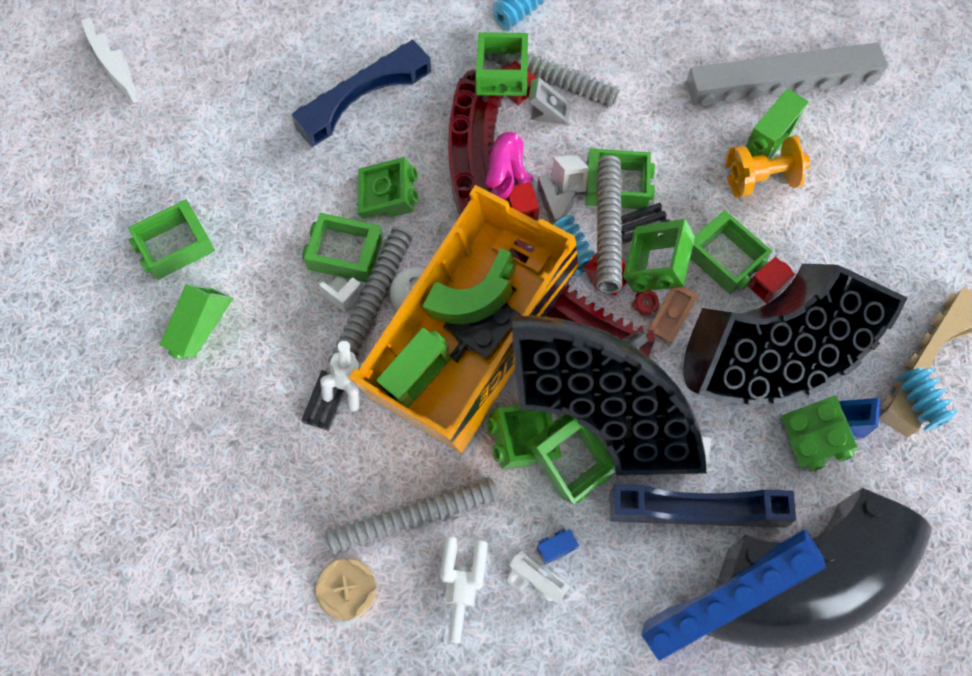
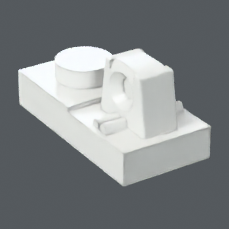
(529, 570)

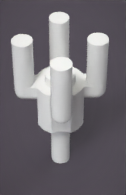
(341, 367)
(461, 582)

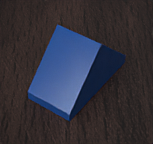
(861, 415)

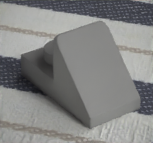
(547, 103)
(555, 205)

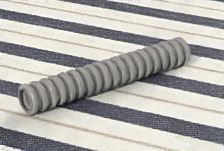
(562, 77)
(609, 225)
(375, 289)
(411, 515)

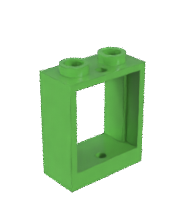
(514, 81)
(776, 124)
(629, 161)
(161, 223)
(740, 236)
(647, 238)
(341, 268)
(415, 367)
(556, 434)

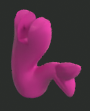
(506, 165)

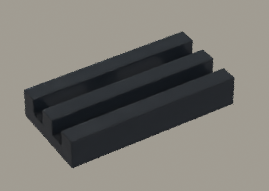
(656, 208)
(312, 402)

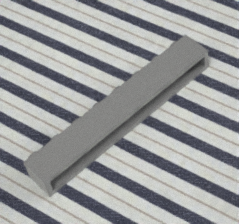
(792, 71)

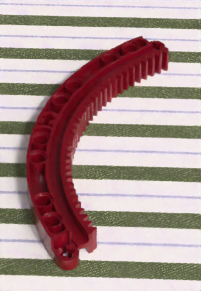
(469, 167)

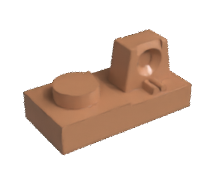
(673, 313)

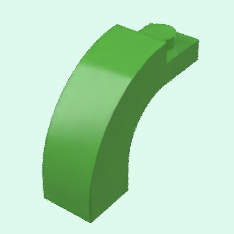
(475, 303)

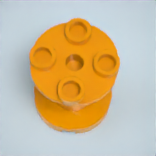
(748, 170)

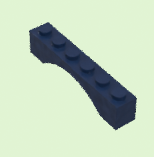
(402, 66)
(747, 508)

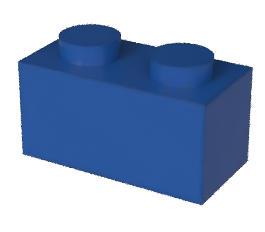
(558, 546)

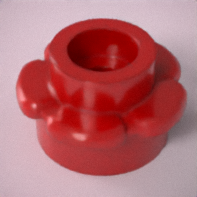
(653, 302)

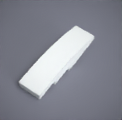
(112, 61)

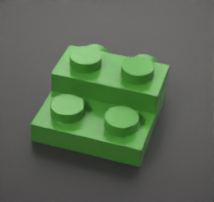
(387, 188)
(512, 431)
(820, 434)

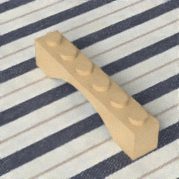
(950, 324)

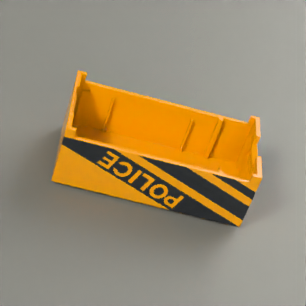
(466, 390)

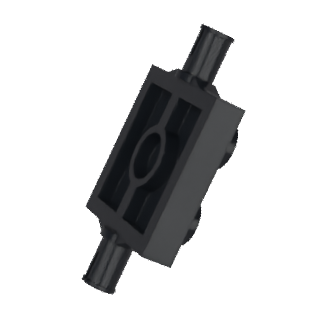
(484, 335)

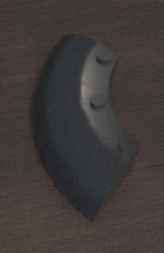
(794, 342)
(610, 392)
(868, 560)

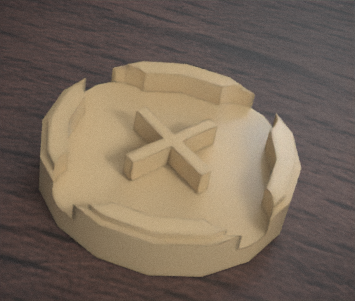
(346, 589)

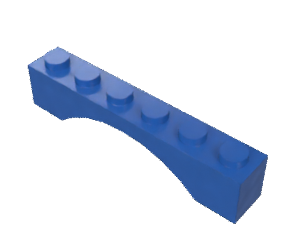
(769, 576)

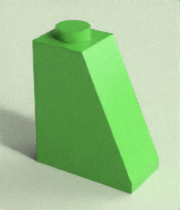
(193, 320)

